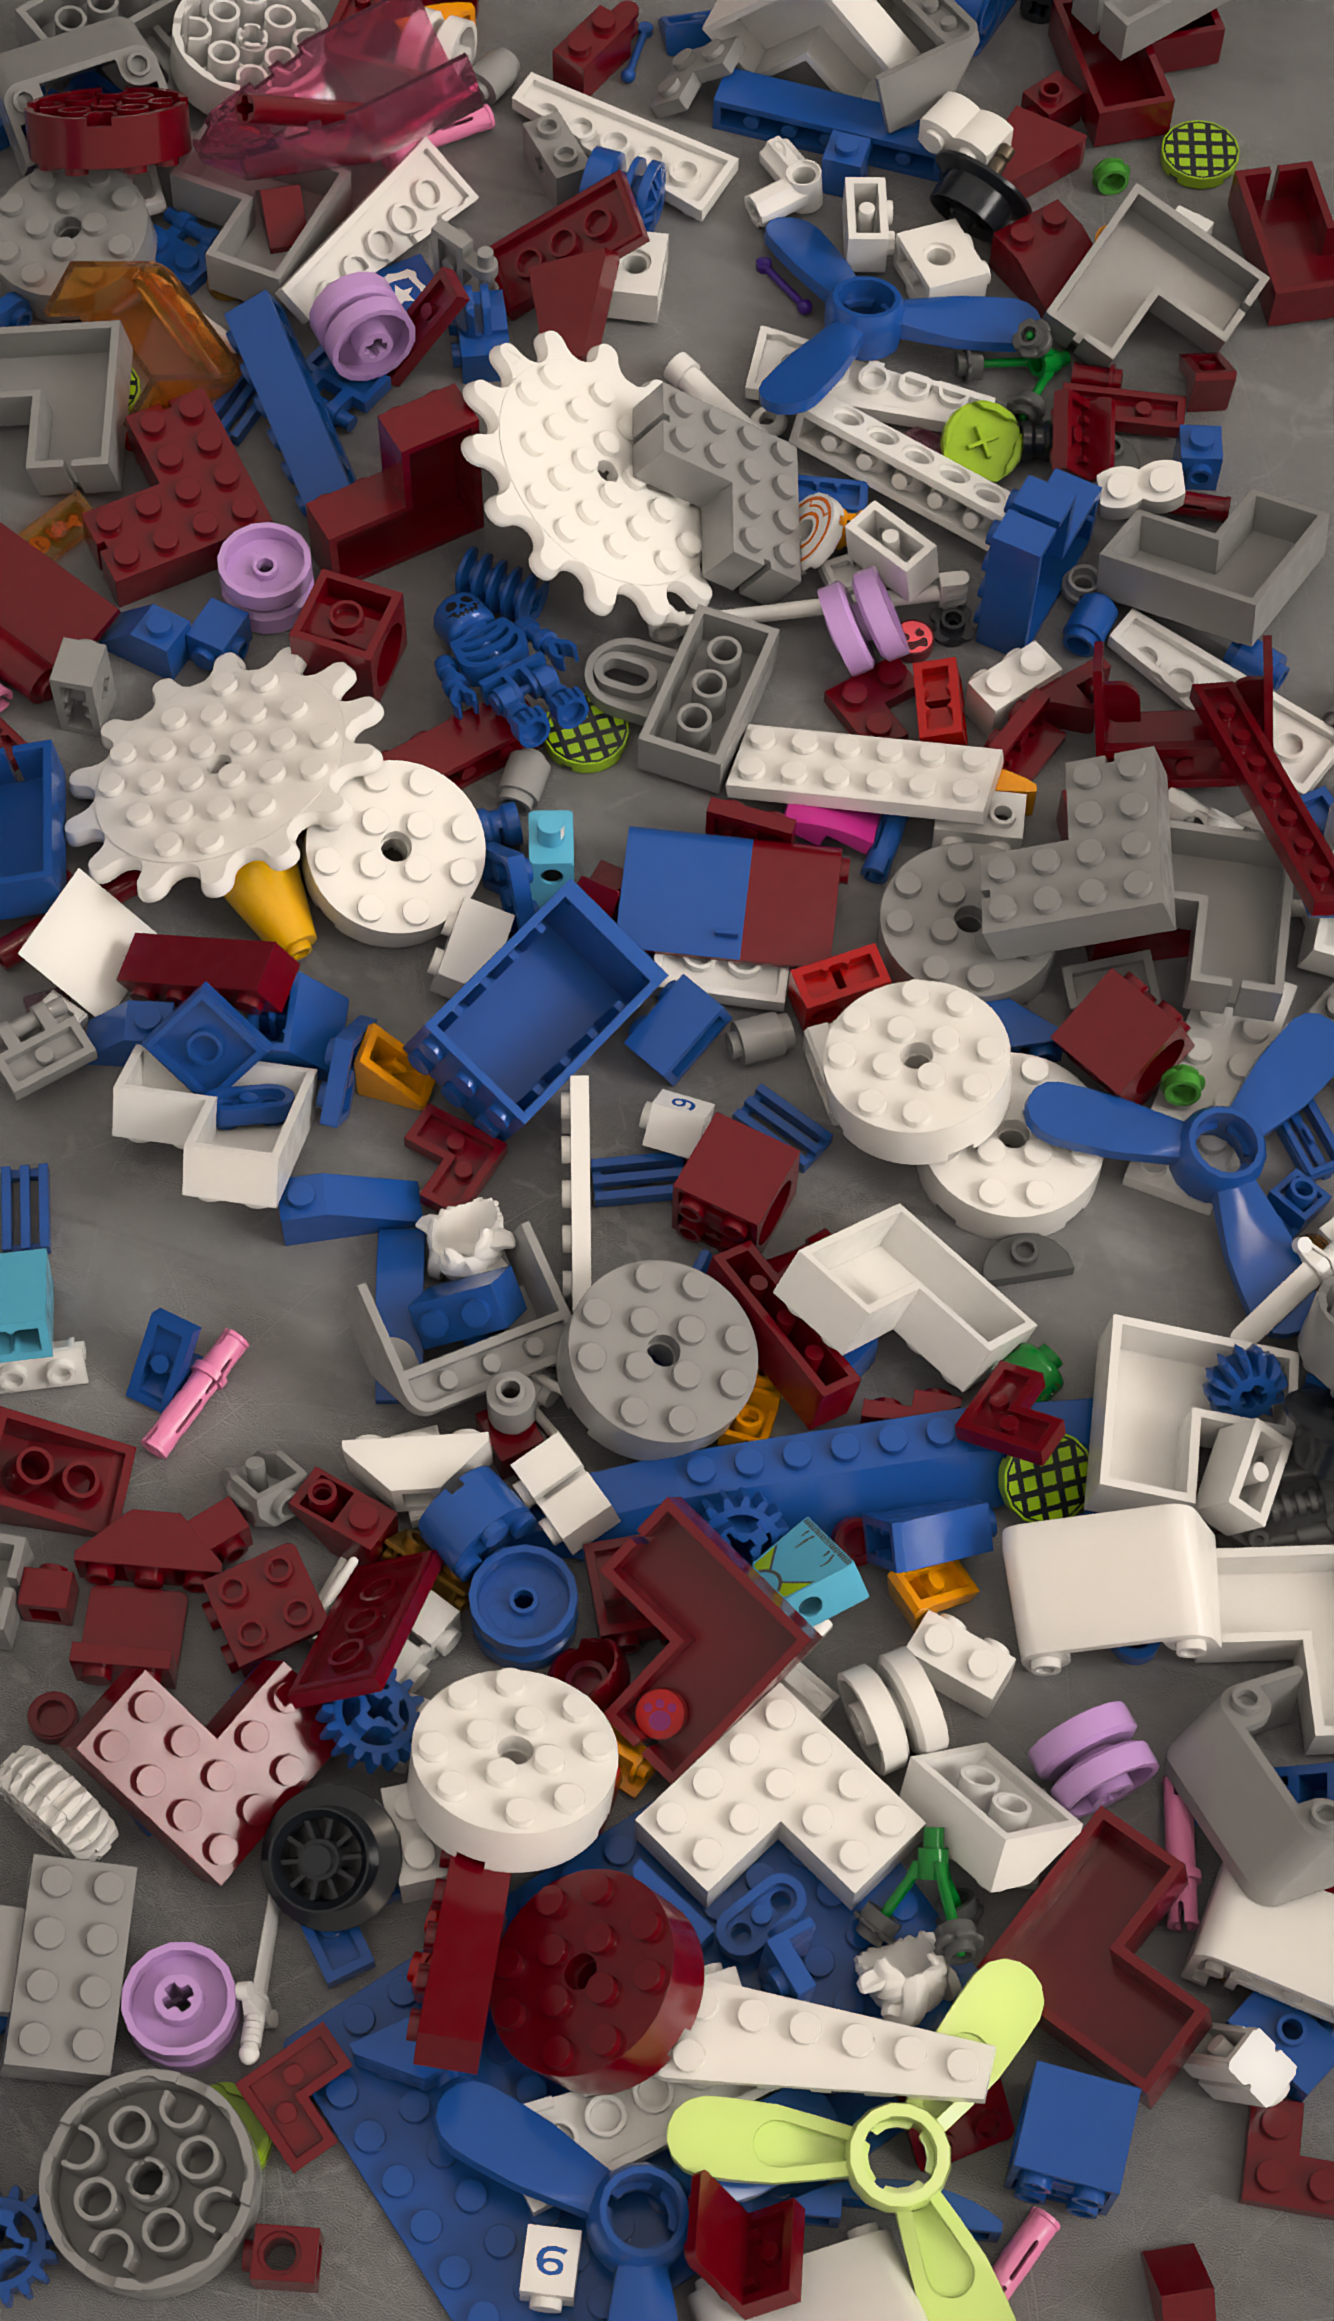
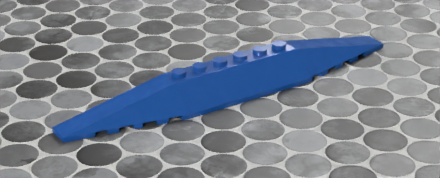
(819, 1472)

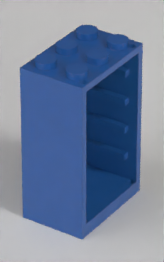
(534, 1012)

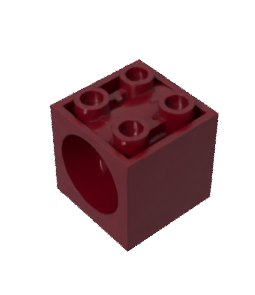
(351, 625)
(1124, 1037)
(734, 1186)

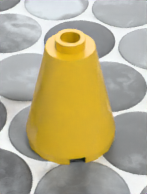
(274, 906)

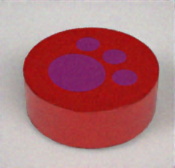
(661, 1713)

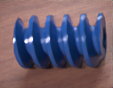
(498, 589)

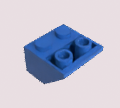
(305, 1025)

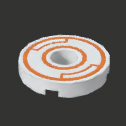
(818, 529)

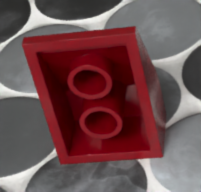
(1039, 254)
(60, 1476)

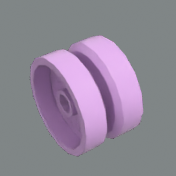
(362, 326)
(266, 575)
(858, 623)
(1093, 1759)
(173, 1977)

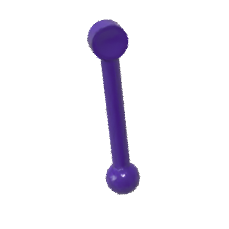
(764, 266)

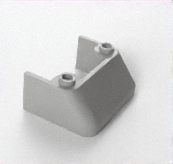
(946, 44)
(66, 56)
(462, 1375)
(1241, 1803)

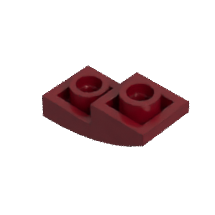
(923, 1402)

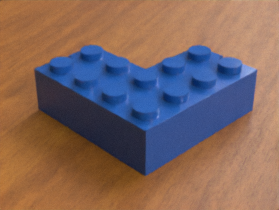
(1030, 553)
(32, 830)

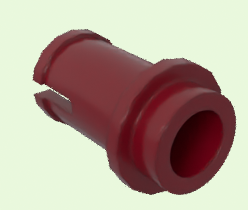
(1097, 375)

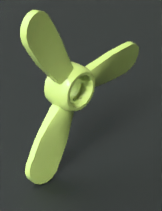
(785, 2146)

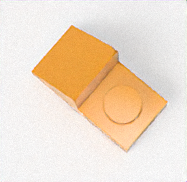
(930, 1589)

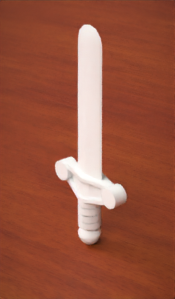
(1315, 1267)
(255, 2002)

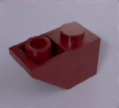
(344, 1517)

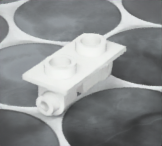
(63, 1369)

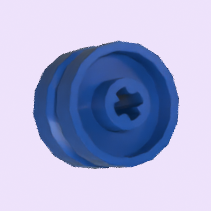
(523, 1607)

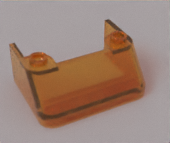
(162, 323)

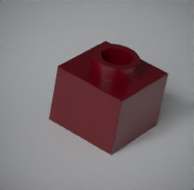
(223, 1531)
(48, 1595)

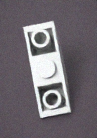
(416, 1467)

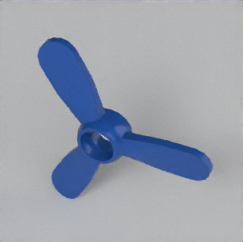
(869, 319)
(1274, 1090)
(544, 2163)

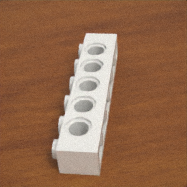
(900, 468)

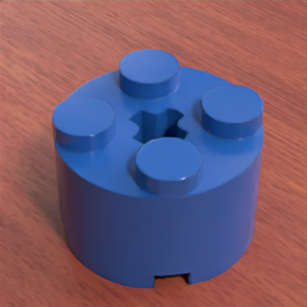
(474, 1521)

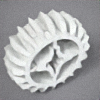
(56, 1805)

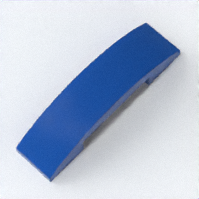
(398, 1283)
(826, 2203)

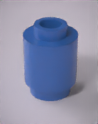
(1089, 623)
(1250, 661)

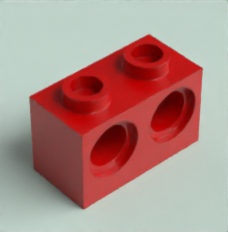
(940, 702)
(829, 986)

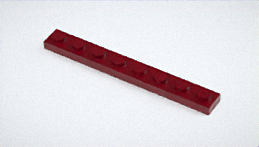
(1268, 793)

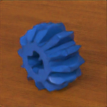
(1245, 1383)

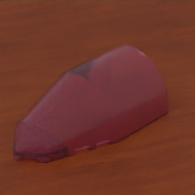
(373, 57)

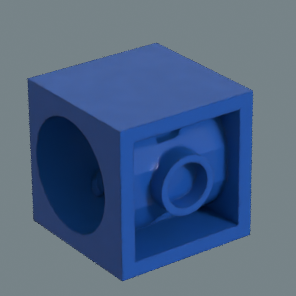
(1072, 2140)

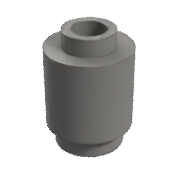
(496, 74)
(523, 779)
(760, 1037)
(511, 1402)

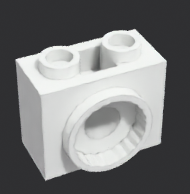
(940, 262)
(641, 281)

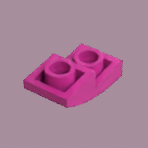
(847, 826)

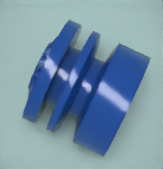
(645, 181)

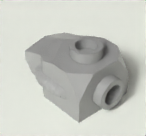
(264, 1487)

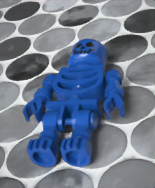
(498, 661)

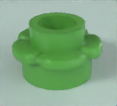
(1111, 176)
(1182, 1085)

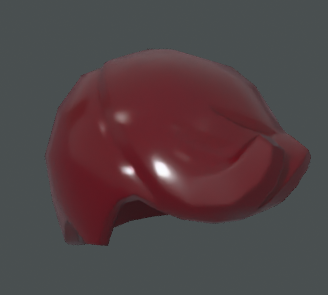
(595, 1669)

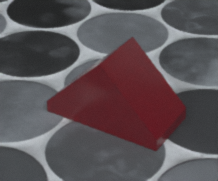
(281, 216)
(1179, 2284)

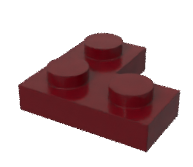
(865, 700)
(464, 1157)
(1003, 1420)
(281, 2092)
(1275, 2172)

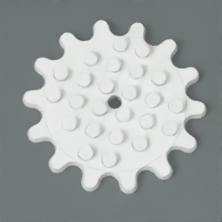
(544, 447)
(178, 818)

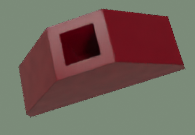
(149, 1551)

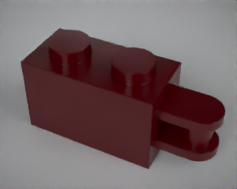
(596, 48)

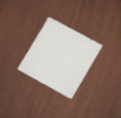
(84, 943)

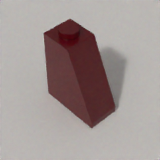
(1043, 151)
(575, 297)

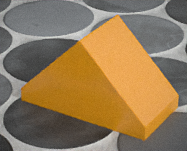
(386, 1073)

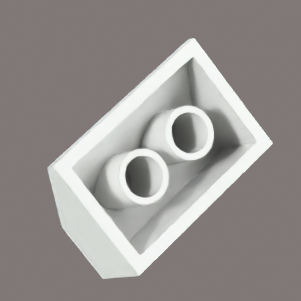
(991, 1814)

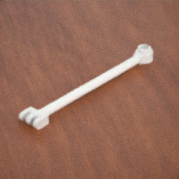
(948, 593)

